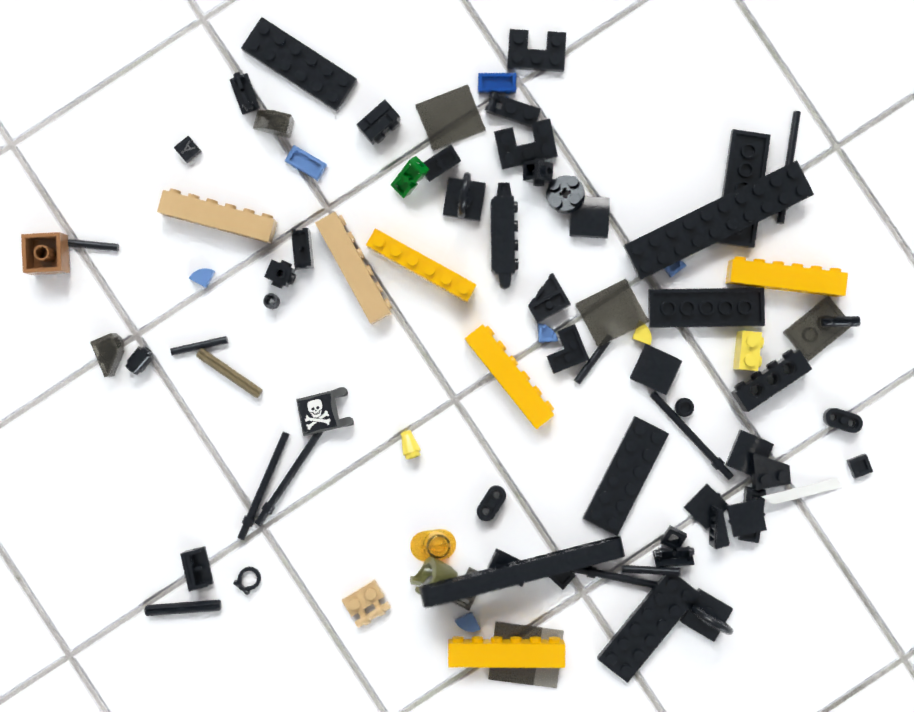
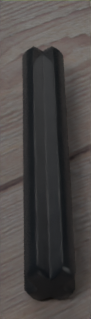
(183, 607)

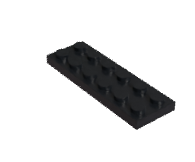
(299, 64)
(744, 165)
(706, 307)
(625, 475)
(648, 626)

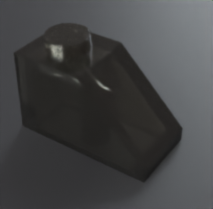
(274, 122)
(108, 352)

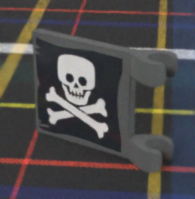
(320, 413)

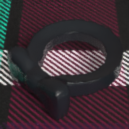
(238, 583)

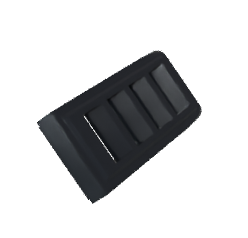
(717, 531)

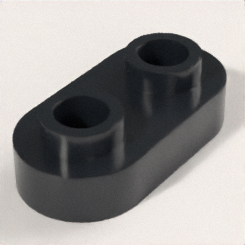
(841, 420)
(492, 503)

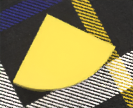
(642, 335)

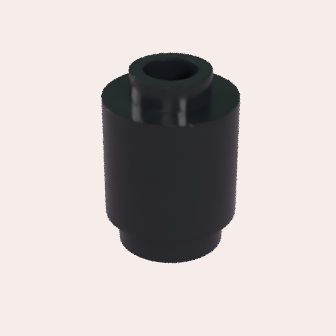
(139, 360)

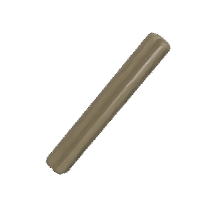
(229, 373)

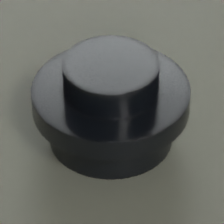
(684, 407)

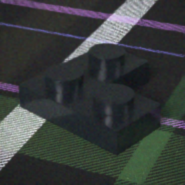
(573, 351)

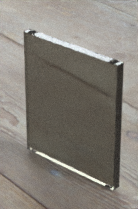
(450, 117)
(611, 312)

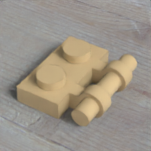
(364, 597)

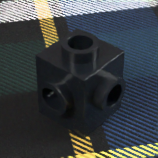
(537, 171)
(275, 269)

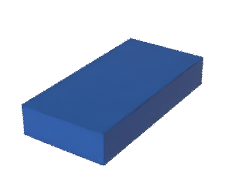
(497, 82)

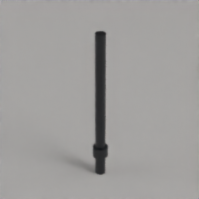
(790, 154)
(716, 461)
(268, 507)
(248, 519)
(593, 572)

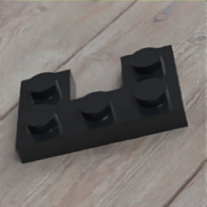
(533, 59)
(513, 155)

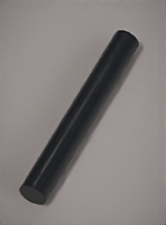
(93, 245)
(198, 345)
(590, 363)
(651, 570)

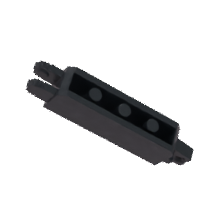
(503, 235)

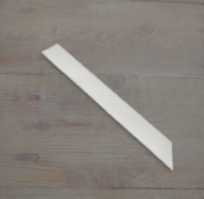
(803, 491)

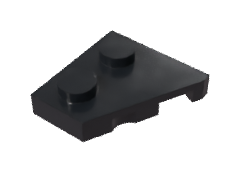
(549, 300)
(768, 472)

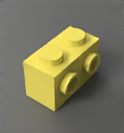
(747, 350)

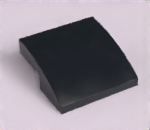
(591, 218)
(656, 369)
(743, 445)

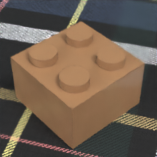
(45, 253)

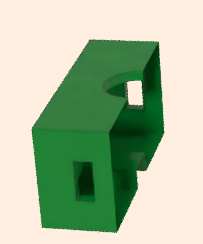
(409, 176)

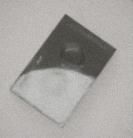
(808, 334)

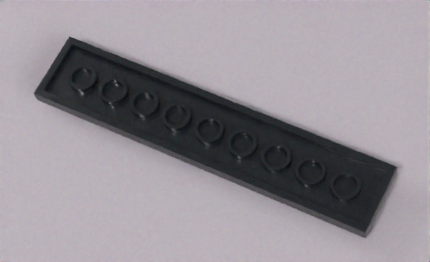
(718, 220)

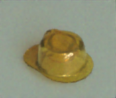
(433, 543)

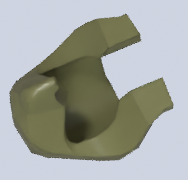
(434, 568)

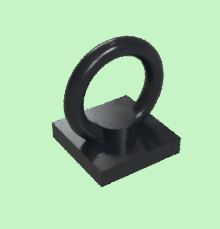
(464, 198)
(708, 616)

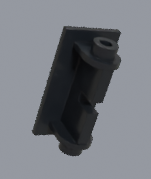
(244, 93)
(669, 557)

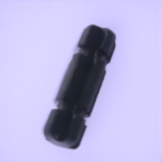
(840, 321)

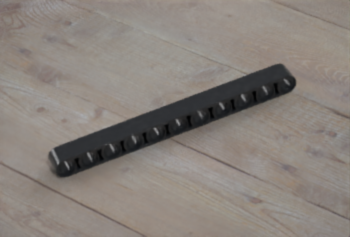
(521, 571)

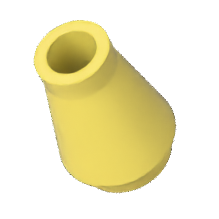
(409, 445)

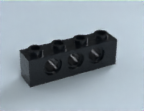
(797, 368)

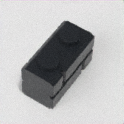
(379, 122)

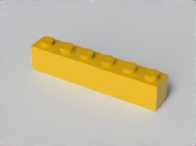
(421, 265)
(786, 278)
(509, 376)
(506, 652)

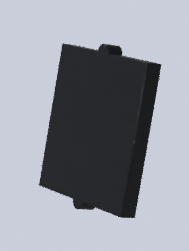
(701, 504)
(746, 517)

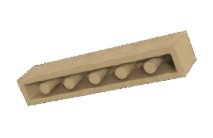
(216, 216)
(353, 268)

